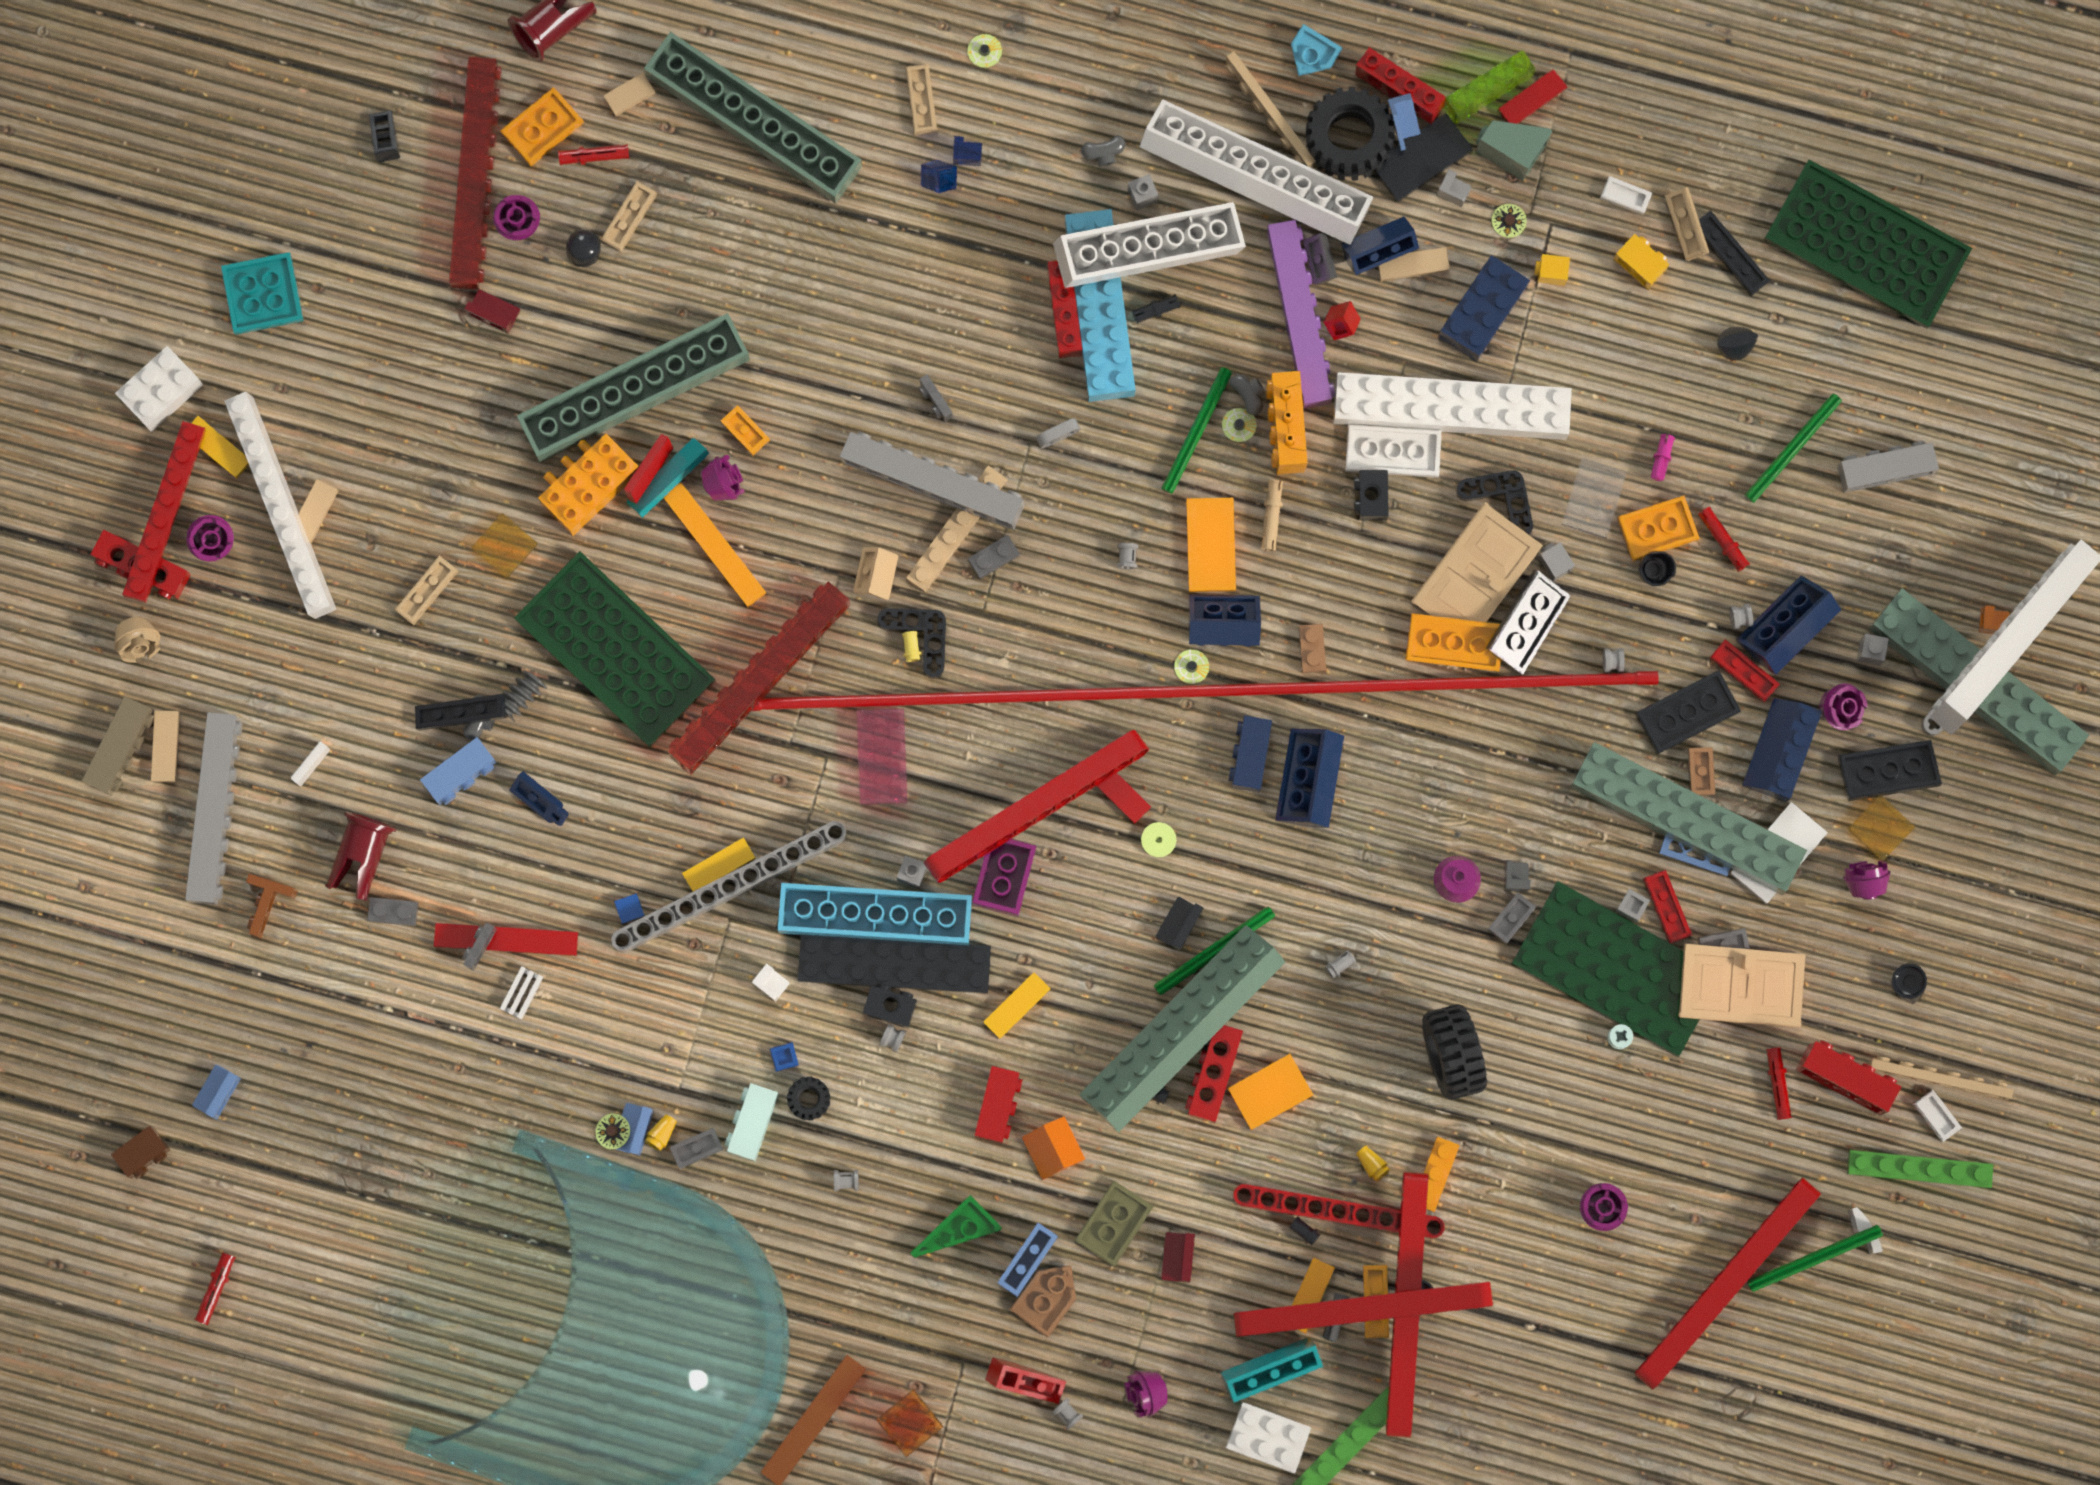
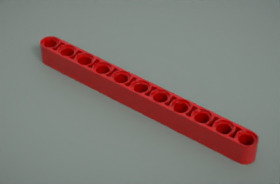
(1036, 806)
(1727, 1283)
(1363, 1309)
(1406, 1328)

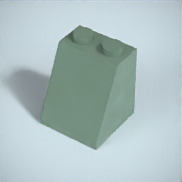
(1512, 146)

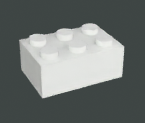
(159, 389)
(1268, 1437)

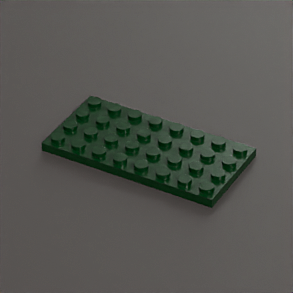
(1868, 244)
(614, 649)
(1608, 966)

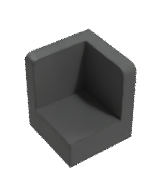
(1516, 877)

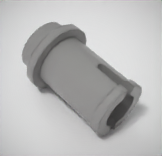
(1340, 964)

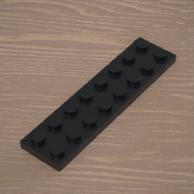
(894, 964)

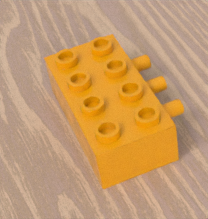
(1288, 423)
(587, 483)

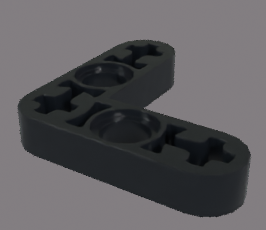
(1509, 493)
(923, 626)

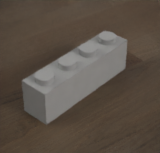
(1888, 467)

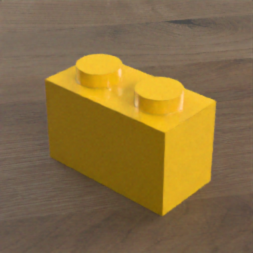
(1641, 261)

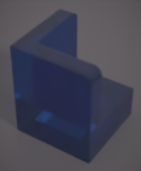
(966, 152)
(939, 176)

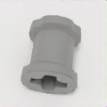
(1127, 556)
(846, 1180)
(1067, 1414)

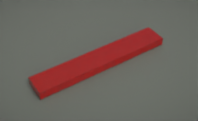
(509, 939)

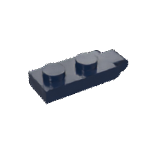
(539, 799)

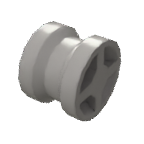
(1741, 616)
(1613, 660)
(892, 1038)

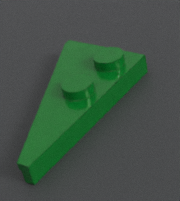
(962, 1225)

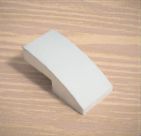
(1861, 1223)

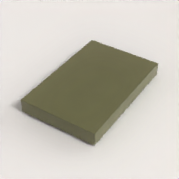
(1114, 1223)

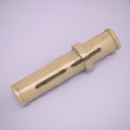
(1272, 512)

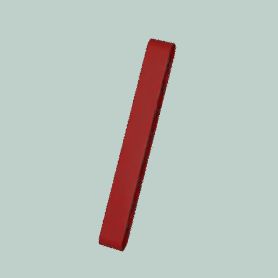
(1326, 1209)

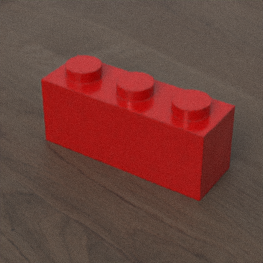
(998, 1105)

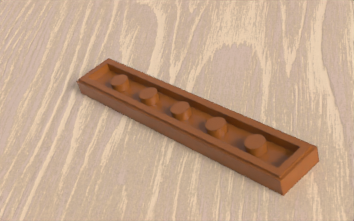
(813, 1420)

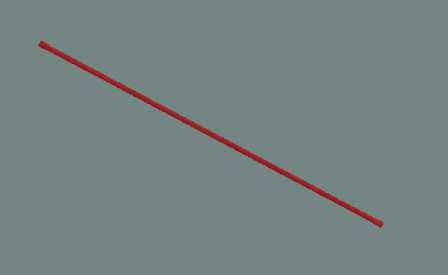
(1636, 678)

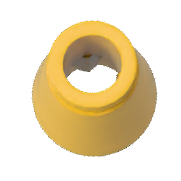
(660, 1133)
(1373, 1164)

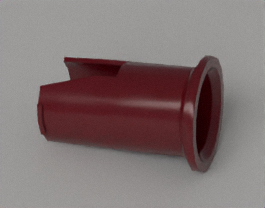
(545, 25)
(364, 843)

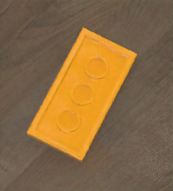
(1211, 544)
(1451, 642)

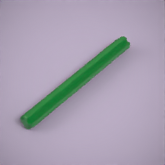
(1196, 430)
(1793, 448)
(1209, 953)
(1815, 1258)

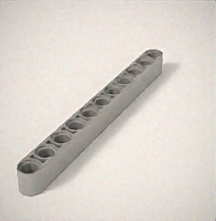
(722, 897)

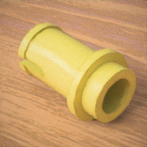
(911, 646)

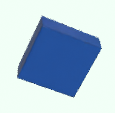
(629, 908)
(784, 1057)

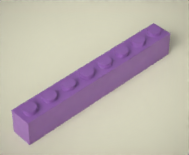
(1299, 313)

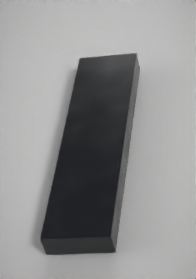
(1732, 254)
(460, 712)

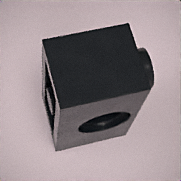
(1372, 509)
(900, 1016)

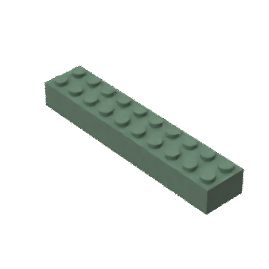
(753, 117)
(633, 387)
(2010, 705)
(1688, 818)
(1182, 1028)

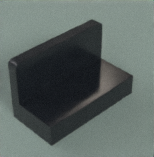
(1179, 923)

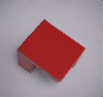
(1342, 320)

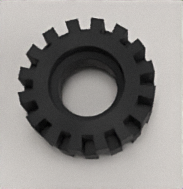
(823, 1098)

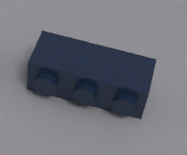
(1380, 245)
(1250, 753)

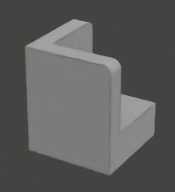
(1454, 189)
(1632, 906)

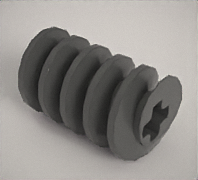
(521, 693)

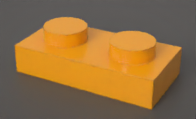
(745, 430)

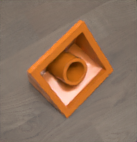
(1053, 1148)

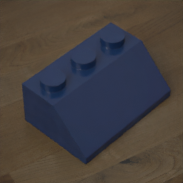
(1224, 620)

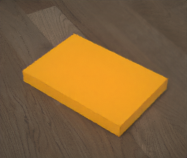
(542, 126)
(1658, 527)
(1270, 1092)

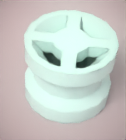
(1617, 1039)

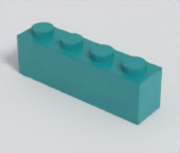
(1271, 1369)

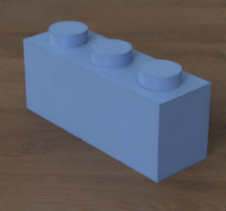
(458, 772)
(1027, 1259)

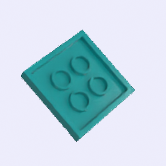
(262, 293)

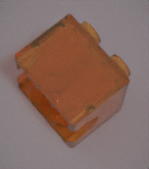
(910, 1423)

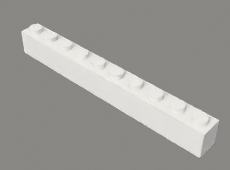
(280, 505)

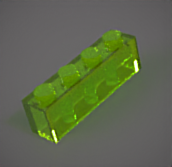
(1489, 86)

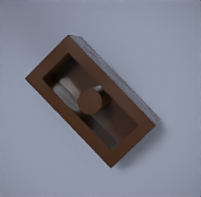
(141, 1152)

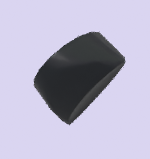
(1736, 342)
(1909, 982)

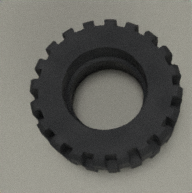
(1350, 105)
(1454, 1051)

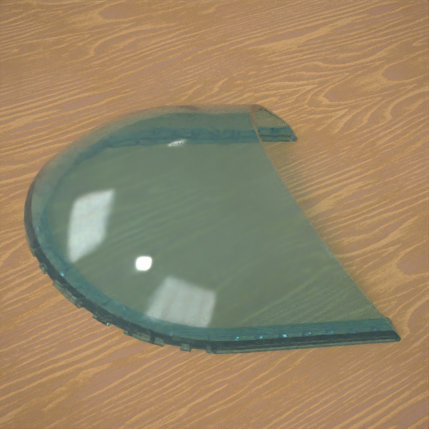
(662, 1347)

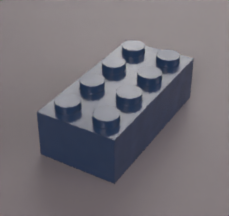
(1484, 308)

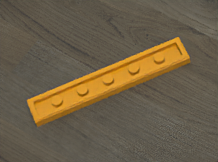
(714, 545)

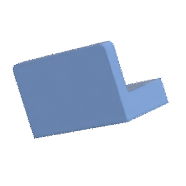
(1404, 118)
(216, 1091)
(639, 1121)

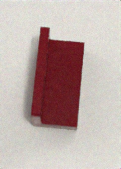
(492, 311)
(1178, 1257)

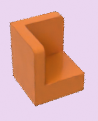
(1991, 619)

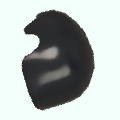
(583, 248)
(1657, 568)

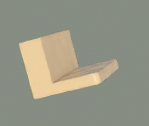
(875, 572)

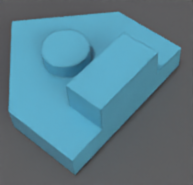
(1313, 51)

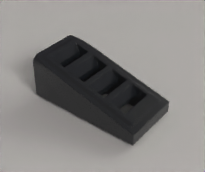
(387, 150)

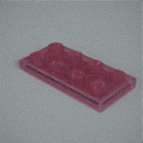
(882, 756)

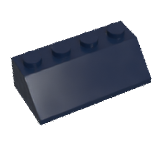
(1789, 624)
(1782, 749)
(1309, 777)

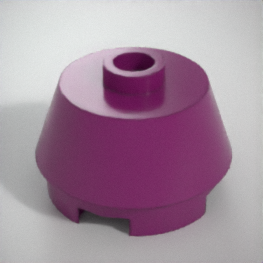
(516, 217)
(722, 479)
(210, 538)
(1843, 706)
(1457, 879)
(1867, 879)
(1603, 1207)
(1146, 1392)

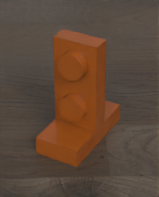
(265, 902)

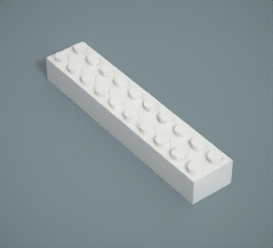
(1256, 172)
(1452, 406)
(2014, 636)

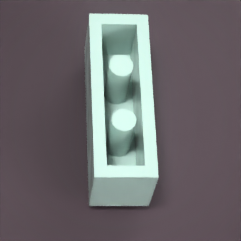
(751, 1122)

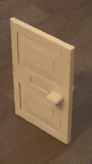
(1478, 568)
(1742, 985)

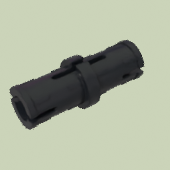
(1156, 308)

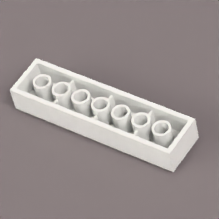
(1149, 244)

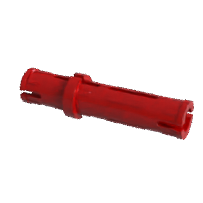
(593, 154)
(1723, 538)
(1779, 1085)
(226, 1261)

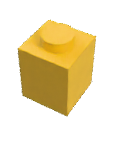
(1552, 269)

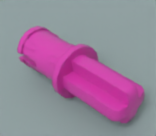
(1662, 457)

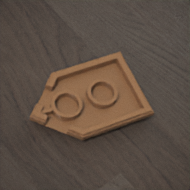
(1046, 1298)

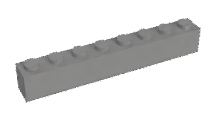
(932, 480)
(212, 809)

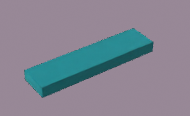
(670, 475)

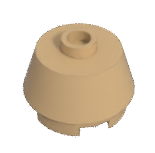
(136, 639)

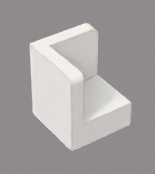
(770, 982)

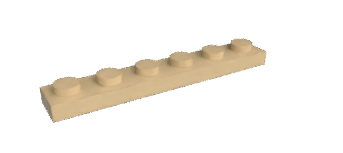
(1263, 104)
(948, 539)
(1950, 1080)

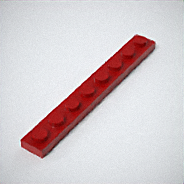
(164, 512)

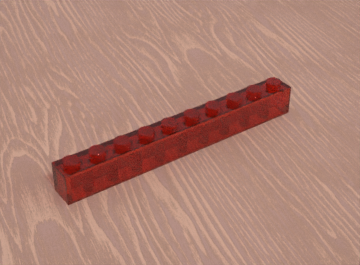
(474, 173)
(758, 678)

